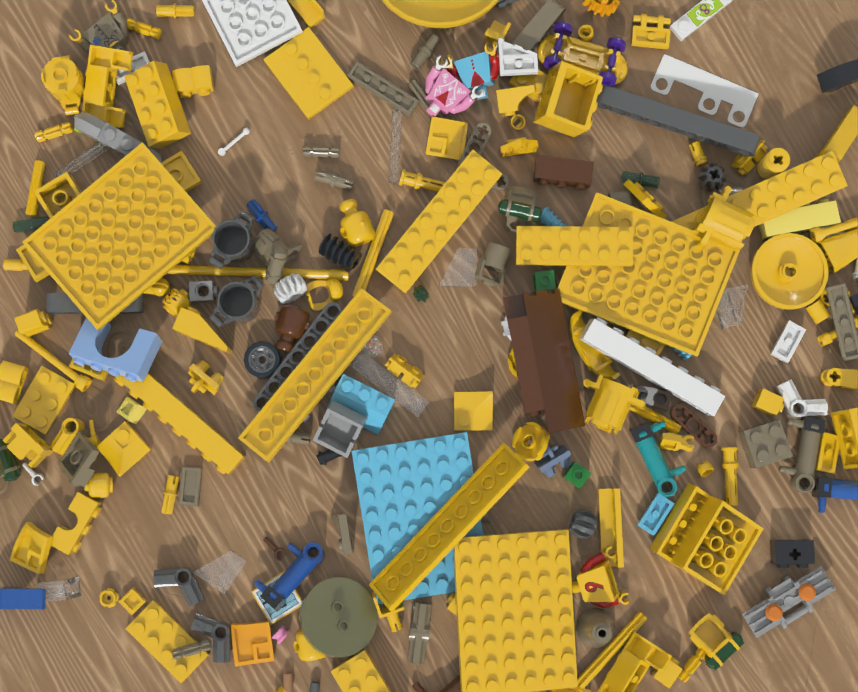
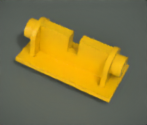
(745, 163)
(412, 374)

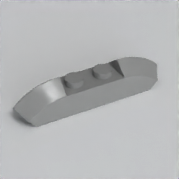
(108, 135)

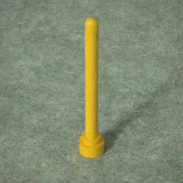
(818, 234)
(82, 382)

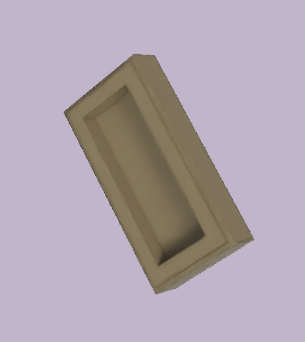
(190, 486)

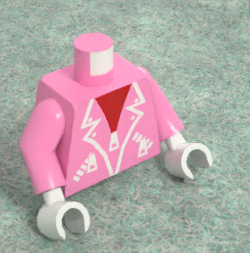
(446, 92)

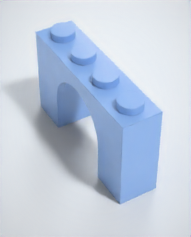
(132, 364)

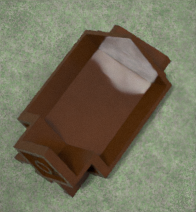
(544, 358)

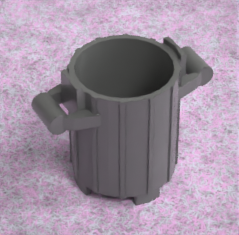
(233, 240)
(238, 302)

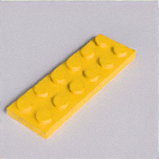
(574, 246)

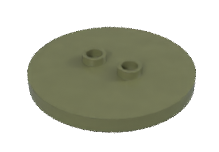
(338, 617)

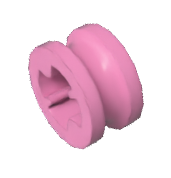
(281, 634)

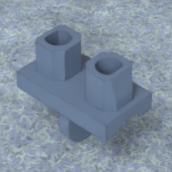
(553, 456)

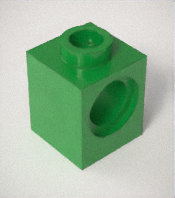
(544, 280)
(576, 475)

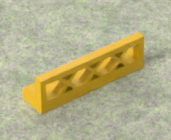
(611, 524)

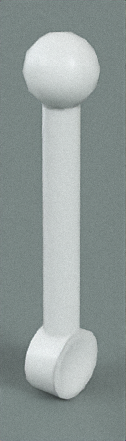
(222, 151)

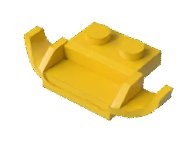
(594, 359)

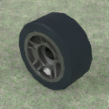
(257, 351)

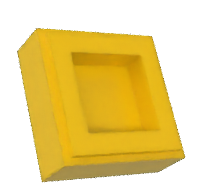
(132, 601)

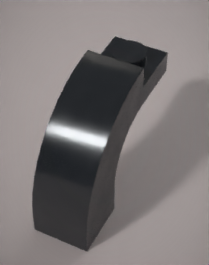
(838, 76)

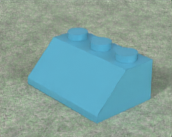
(364, 401)

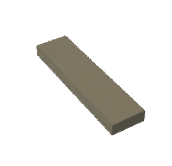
(383, 89)
(843, 321)

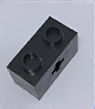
(803, 555)

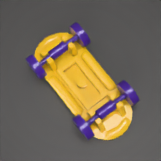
(585, 55)

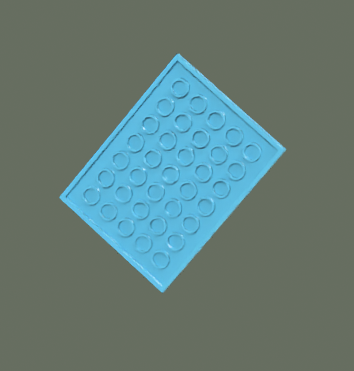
(402, 491)

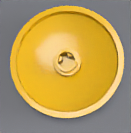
(789, 271)

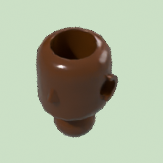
(291, 325)

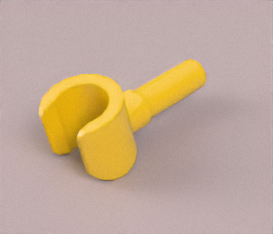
(94, 438)

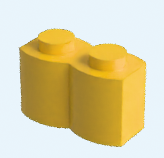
(193, 81)
(33, 322)
(12, 381)

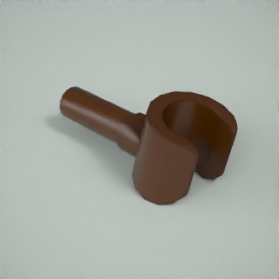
(274, 548)

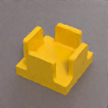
(27, 443)

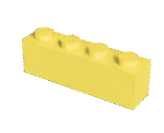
(802, 219)

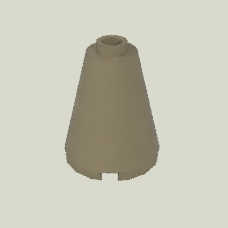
(591, 623)

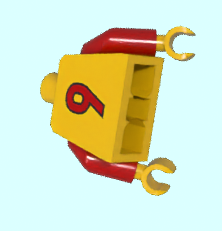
(598, 582)

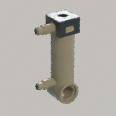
(807, 453)

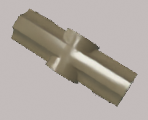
(419, 632)

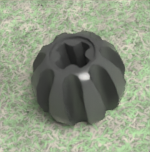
(706, 175)
(583, 523)

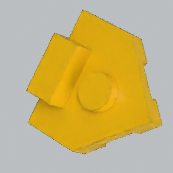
(518, 147)

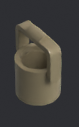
(494, 259)

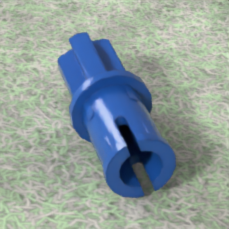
(260, 215)

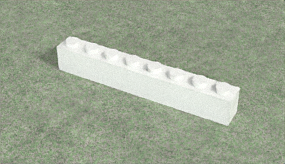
(652, 367)

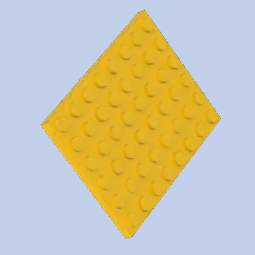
(120, 236)
(668, 289)
(515, 612)

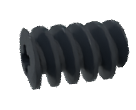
(338, 254)

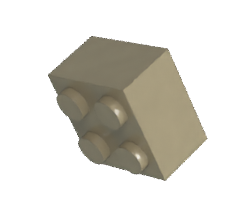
(765, 444)

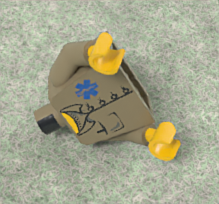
(107, 32)

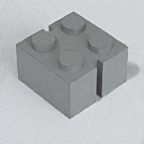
(341, 429)

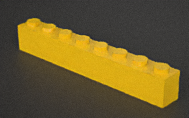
(184, 422)

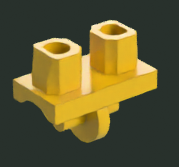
(201, 380)

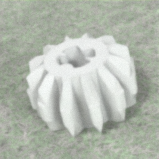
(290, 288)

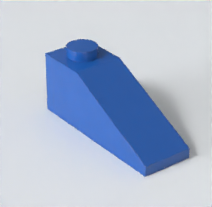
(22, 598)

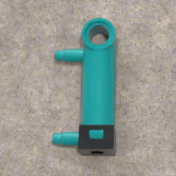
(653, 457)

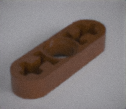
(700, 439)

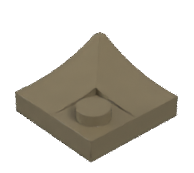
(341, 523)

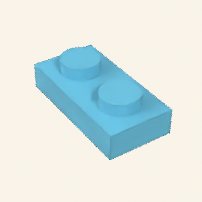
(655, 514)

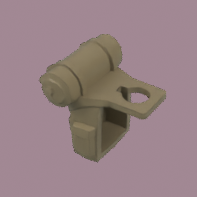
(274, 254)

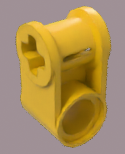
(842, 378)

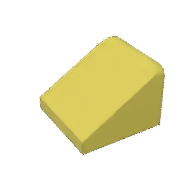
(131, 410)

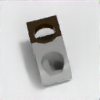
(654, 397)

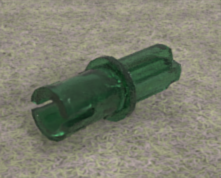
(643, 180)
(29, 225)

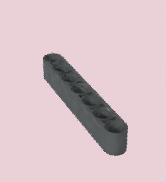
(300, 347)

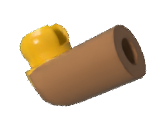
(287, 685)

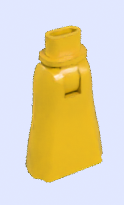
(840, 249)

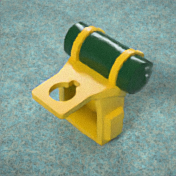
(715, 640)

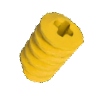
(773, 163)

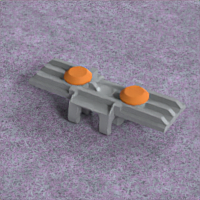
(786, 595)

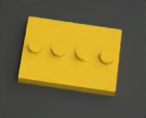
(308, 73)

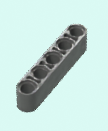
(61, 304)

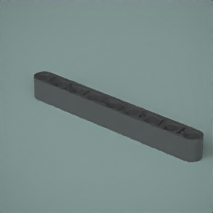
(678, 121)

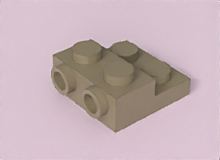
(78, 459)

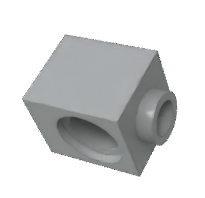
(194, 292)

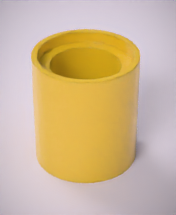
(818, 311)

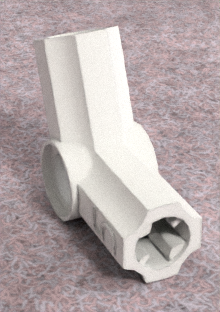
(810, 407)

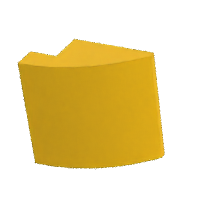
(706, 538)

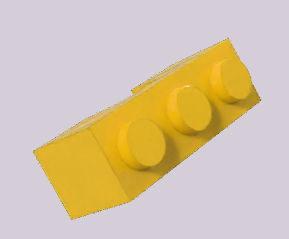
(86, 510)

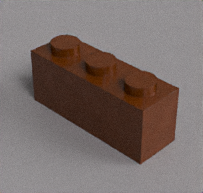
(563, 172)

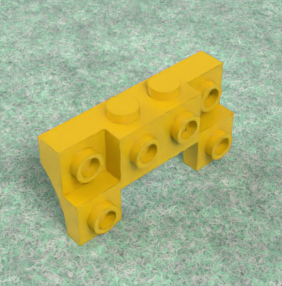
(101, 83)
(633, 664)

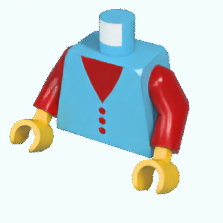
(476, 70)

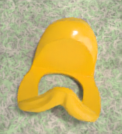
(334, 289)

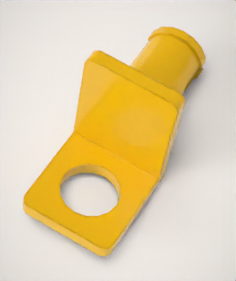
(392, 617)

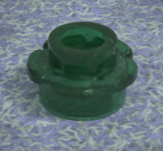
(420, 294)

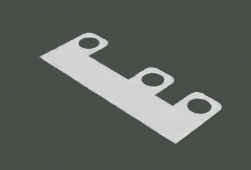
(709, 84)

